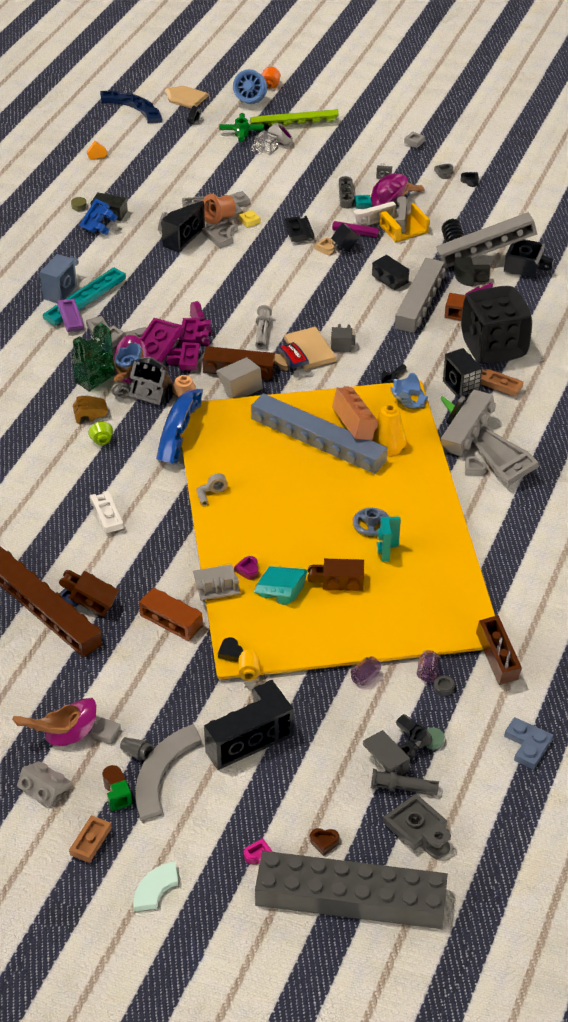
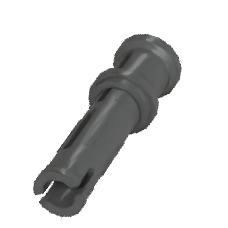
(393, 781)

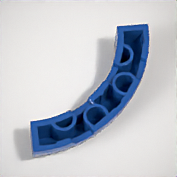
(176, 423)

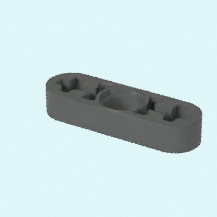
(342, 192)

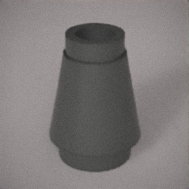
(137, 748)

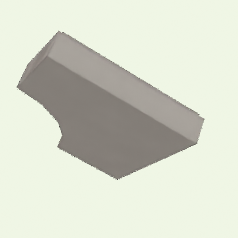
(221, 232)

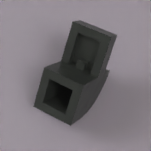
(467, 273)

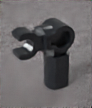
(418, 735)

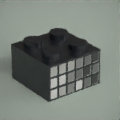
(461, 373)

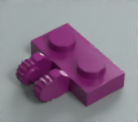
(186, 357)

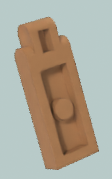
(501, 382)

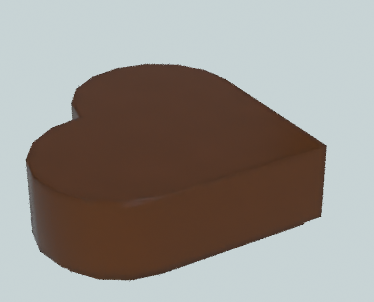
(324, 840)

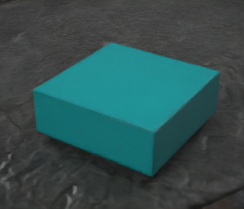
(362, 201)

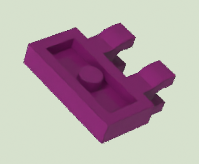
(191, 331)

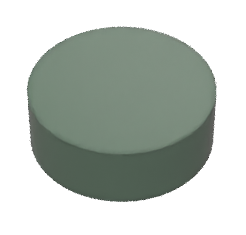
(437, 738)

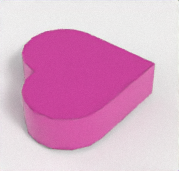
(253, 852)

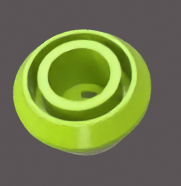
(100, 432)

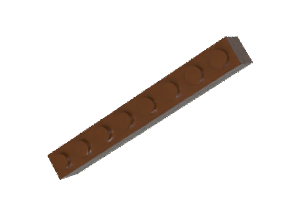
(48, 605)

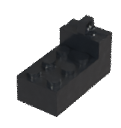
(250, 728)

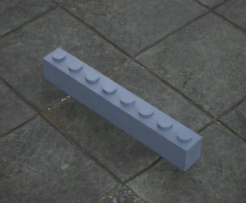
(318, 433)

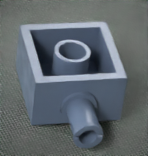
(58, 278)

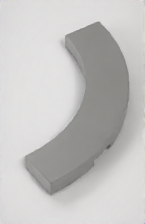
(156, 766)

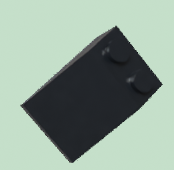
(182, 226)

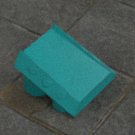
(281, 583)

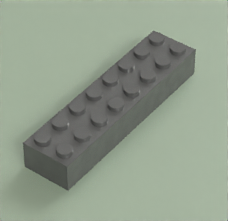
(351, 889)

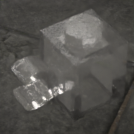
(265, 143)

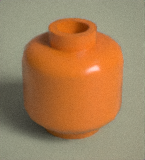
(271, 76)

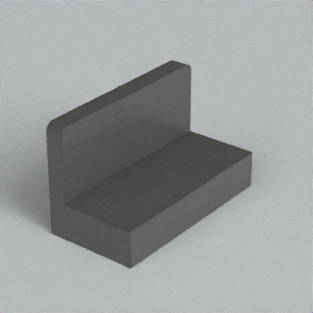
(387, 752)

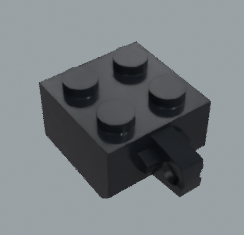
(527, 258)

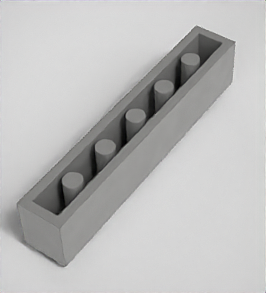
(488, 239)
(420, 295)

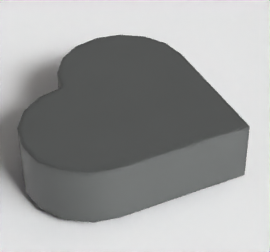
(444, 170)

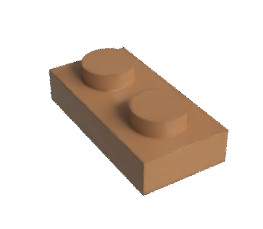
(90, 839)

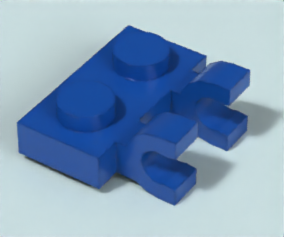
(94, 216)

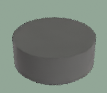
(444, 686)

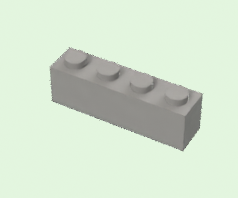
(468, 423)

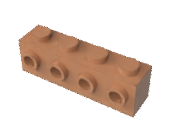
(354, 413)

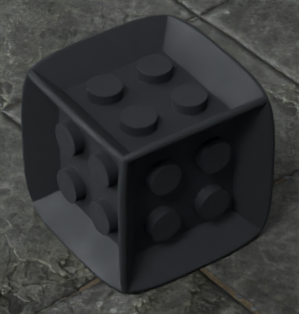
(496, 324)

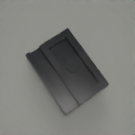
(298, 228)

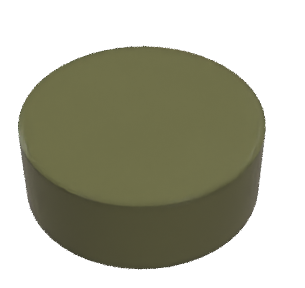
(78, 203)

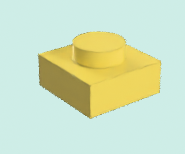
(249, 218)

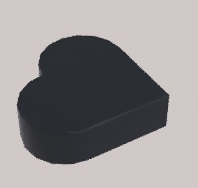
(193, 115)
(470, 178)
(230, 649)

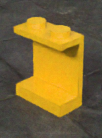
(416, 224)

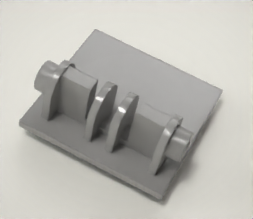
(216, 582)

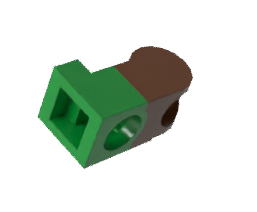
(119, 791)

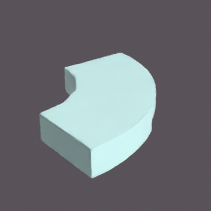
(154, 885)

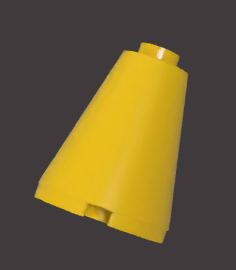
(390, 430)

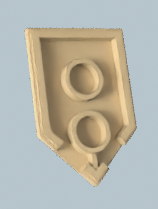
(185, 96)

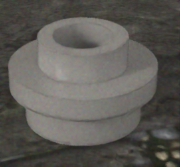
(120, 389)

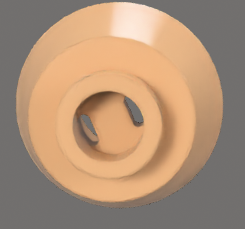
(182, 384)

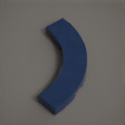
(139, 103)

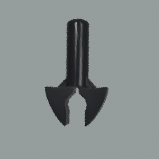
(394, 375)

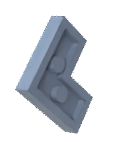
(532, 740)

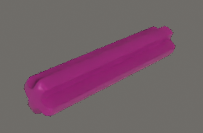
(359, 229)

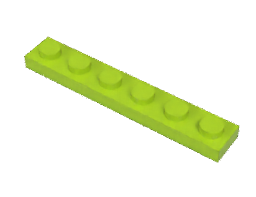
(300, 118)

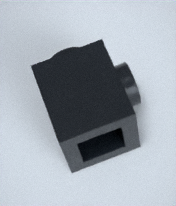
(345, 237)

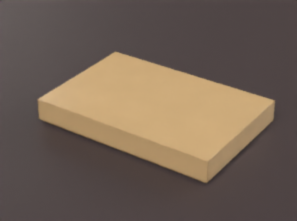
(313, 346)

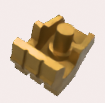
(90, 407)

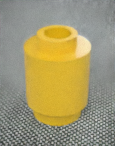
(249, 665)

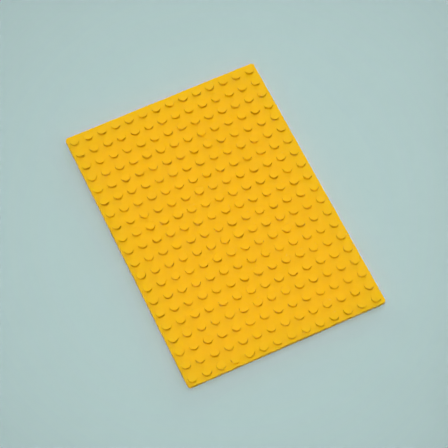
(299, 506)

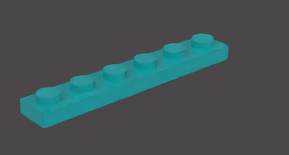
(88, 293)

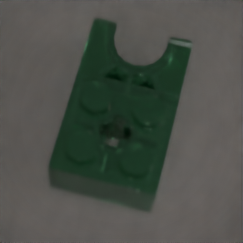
(93, 358)

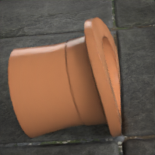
(218, 208)

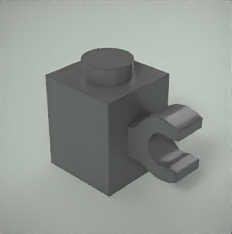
(342, 339)

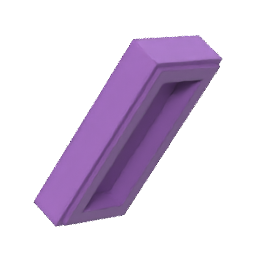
(70, 315)

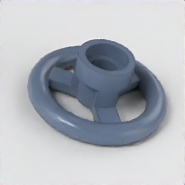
(372, 517)

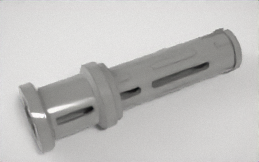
(261, 339)

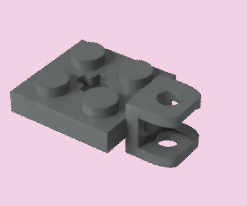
(429, 831)

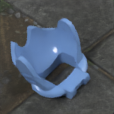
(409, 386)

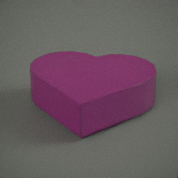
(196, 310)
(247, 567)

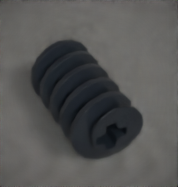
(451, 230)

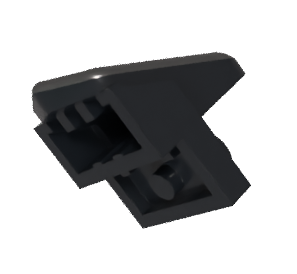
(149, 380)

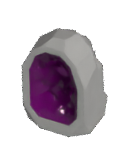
(284, 136)

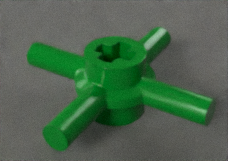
(241, 127)

